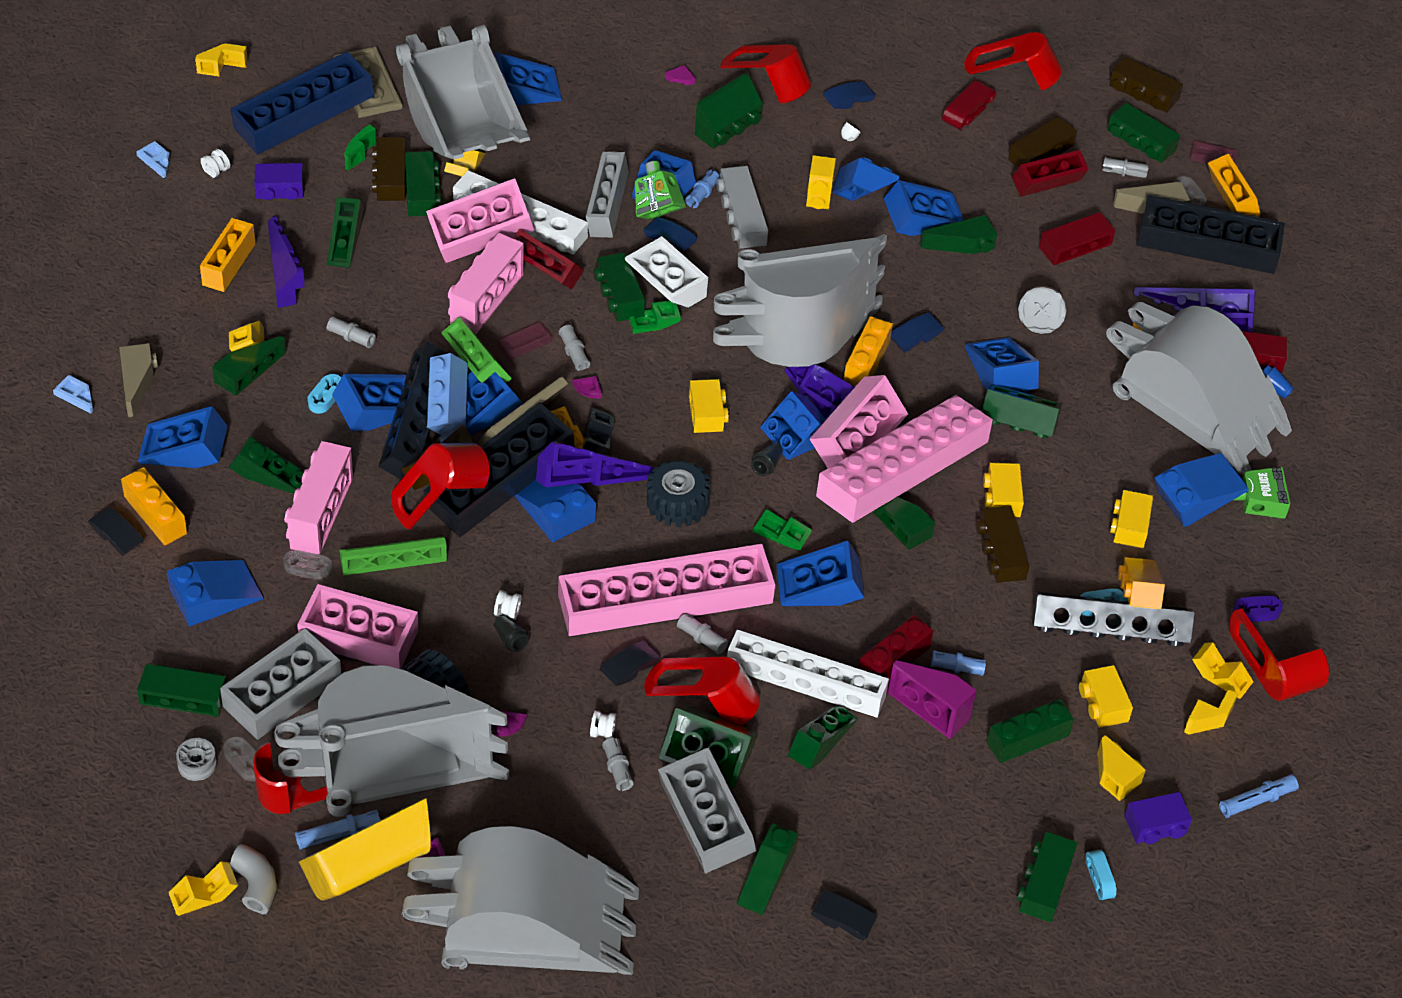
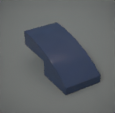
(846, 94)
(672, 232)
(916, 330)

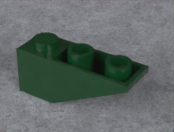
(266, 467)
(820, 736)

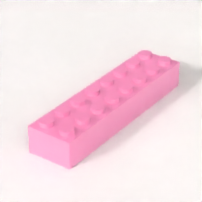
(903, 458)
(665, 589)

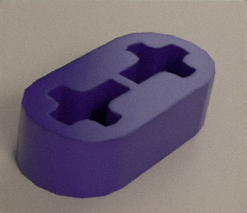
(1258, 609)

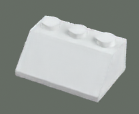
(670, 272)

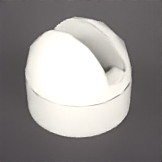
(849, 132)

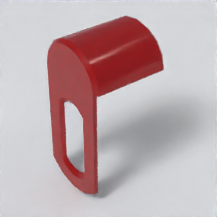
(1030, 47)
(782, 66)
(445, 467)
(1285, 677)
(721, 680)
(280, 792)

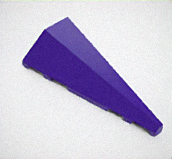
(285, 265)
(1235, 304)
(821, 386)
(570, 465)

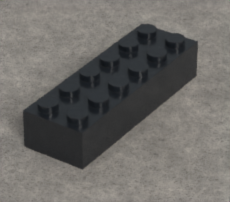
(1211, 234)
(512, 468)

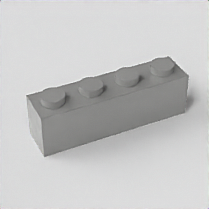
(607, 194)
(743, 207)

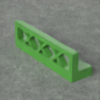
(473, 351)
(393, 555)

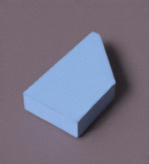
(155, 157)
(75, 392)

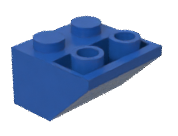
(679, 167)
(861, 179)
(793, 425)

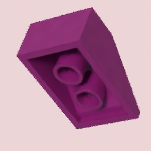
(933, 695)

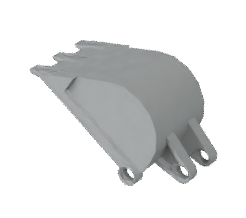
(459, 94)
(802, 301)
(1200, 379)
(391, 737)
(524, 904)

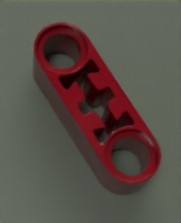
(968, 105)

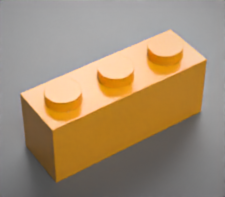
(1233, 186)
(227, 254)
(868, 350)
(154, 506)
(1141, 583)

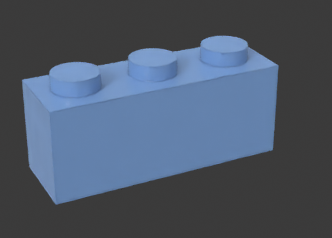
(447, 393)

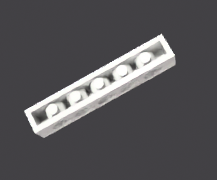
(549, 224)
(809, 673)

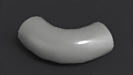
(259, 875)

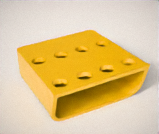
(369, 852)

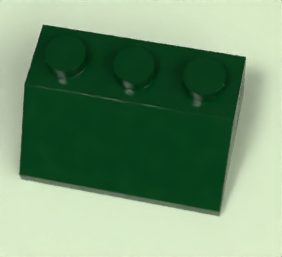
(728, 112)
(697, 730)

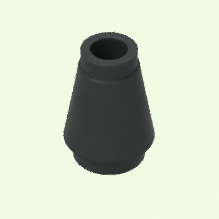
(766, 459)
(512, 635)

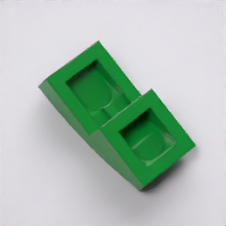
(358, 145)
(659, 317)
(790, 533)

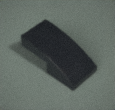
(598, 431)
(116, 530)
(627, 663)
(841, 912)

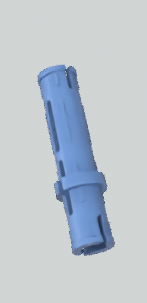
(1268, 791)
(335, 830)

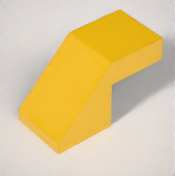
(212, 60)
(469, 162)
(246, 336)
(1225, 675)
(1208, 717)
(197, 892)

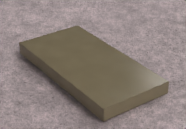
(385, 95)
(544, 397)

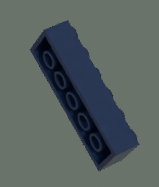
(302, 102)

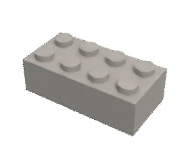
(280, 683)
(707, 810)

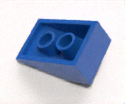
(528, 80)
(920, 208)
(1004, 364)
(368, 399)
(488, 402)
(185, 440)
(1199, 487)
(558, 508)
(821, 578)
(212, 588)

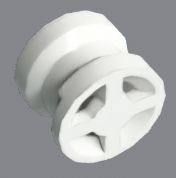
(215, 163)
(507, 605)
(606, 724)

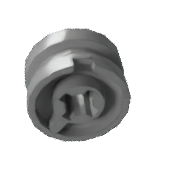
(191, 751)

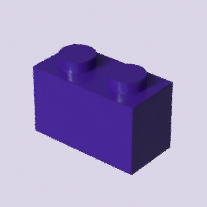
(279, 181)
(1158, 818)

